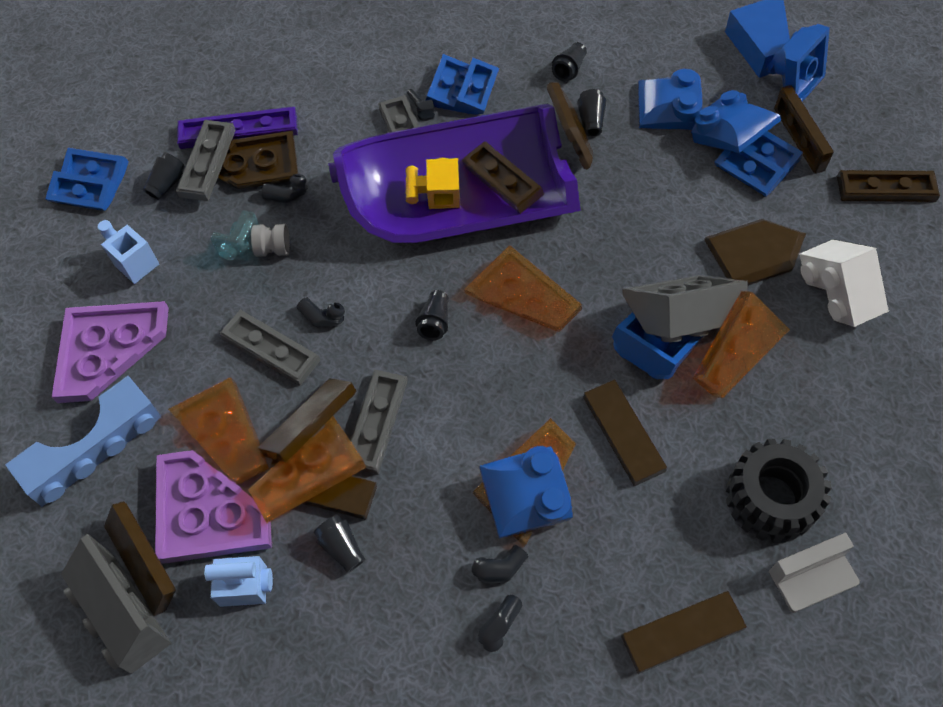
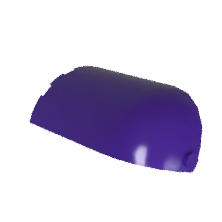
(374, 175)

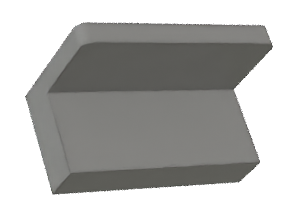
(815, 573)

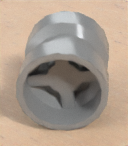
(268, 241)

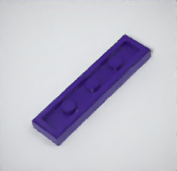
(246, 124)

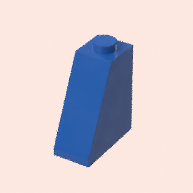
(758, 33)

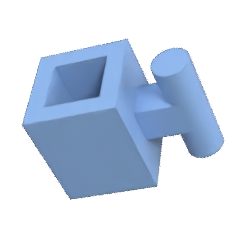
(128, 251)
(239, 581)

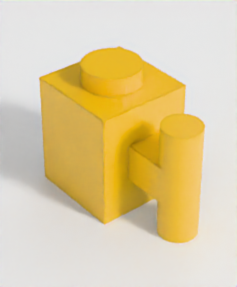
(439, 184)

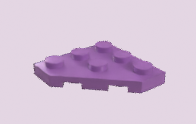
(103, 344)
(203, 512)

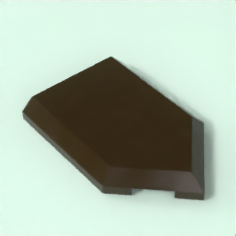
(571, 124)
(260, 160)
(756, 250)

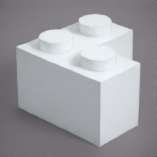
(850, 278)

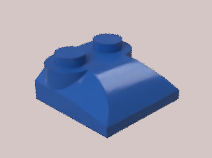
(803, 59)
(670, 101)
(732, 123)
(648, 351)
(527, 491)

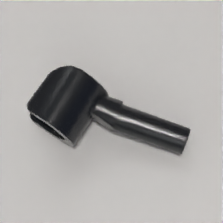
(424, 108)

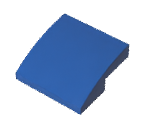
(462, 85)
(761, 163)
(87, 179)

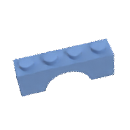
(48, 470)

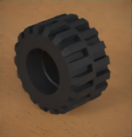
(793, 468)

